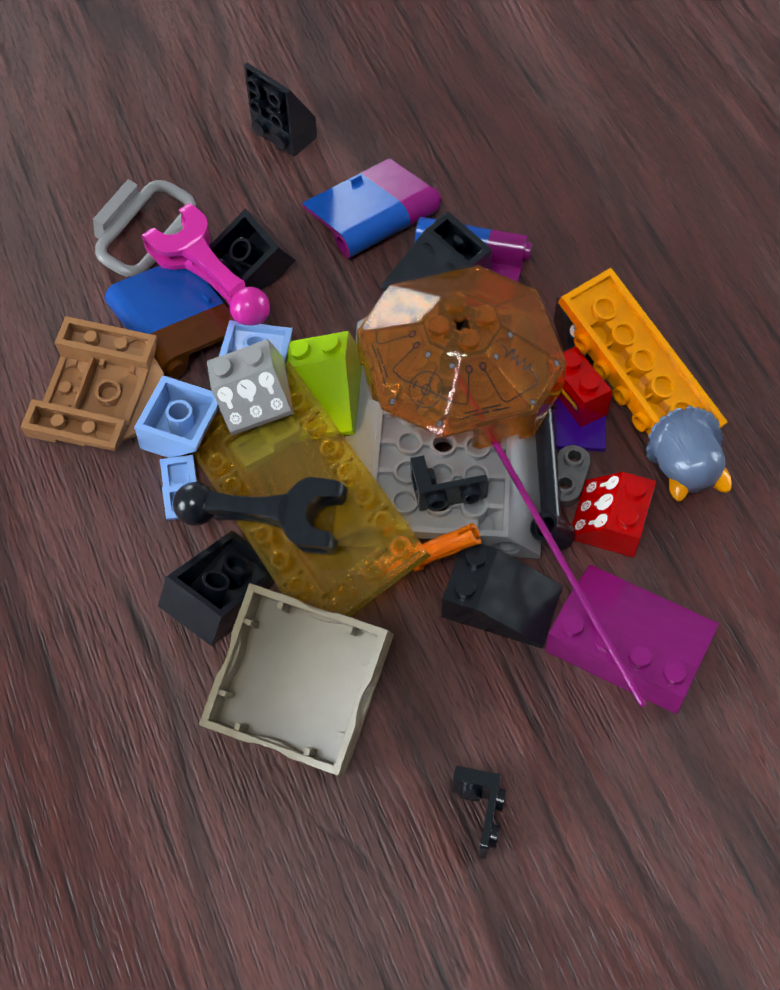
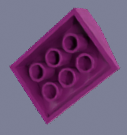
(653, 636)

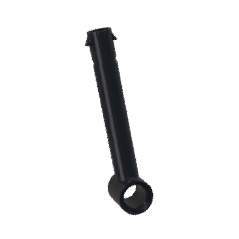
(549, 487)

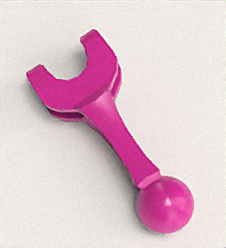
(191, 251)

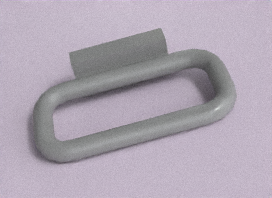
(120, 212)

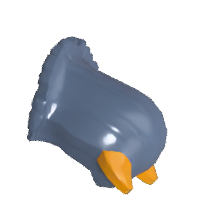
(689, 452)

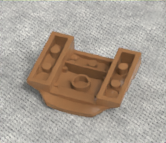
(96, 386)

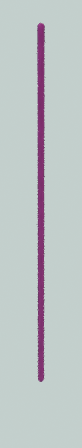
(577, 588)

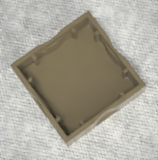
(297, 679)

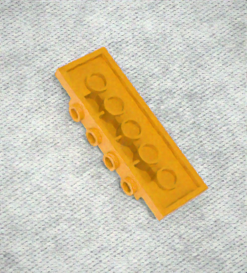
(631, 352)

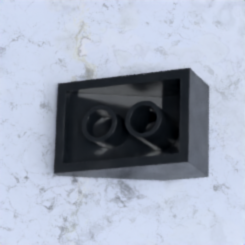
(251, 252)
(212, 586)
(500, 595)

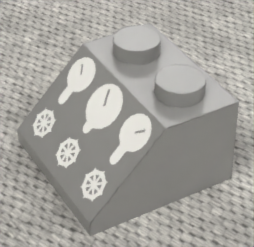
(250, 386)

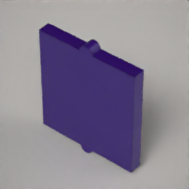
(568, 432)

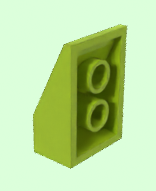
(332, 373)

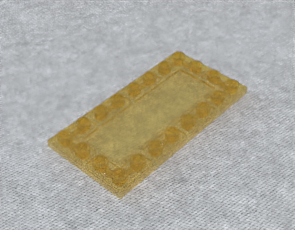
(268, 460)

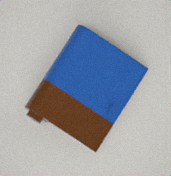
(174, 308)

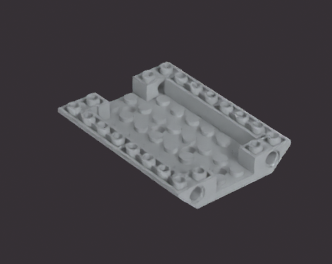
(501, 517)

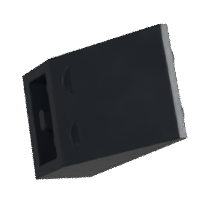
(278, 113)
(441, 249)

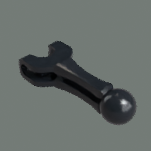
(292, 512)

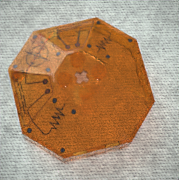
(476, 379)

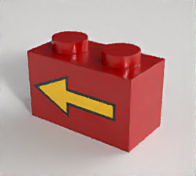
(584, 390)

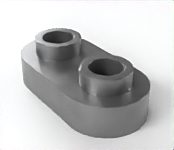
(572, 473)

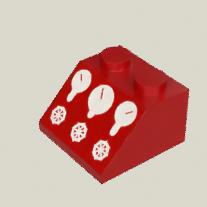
(613, 512)

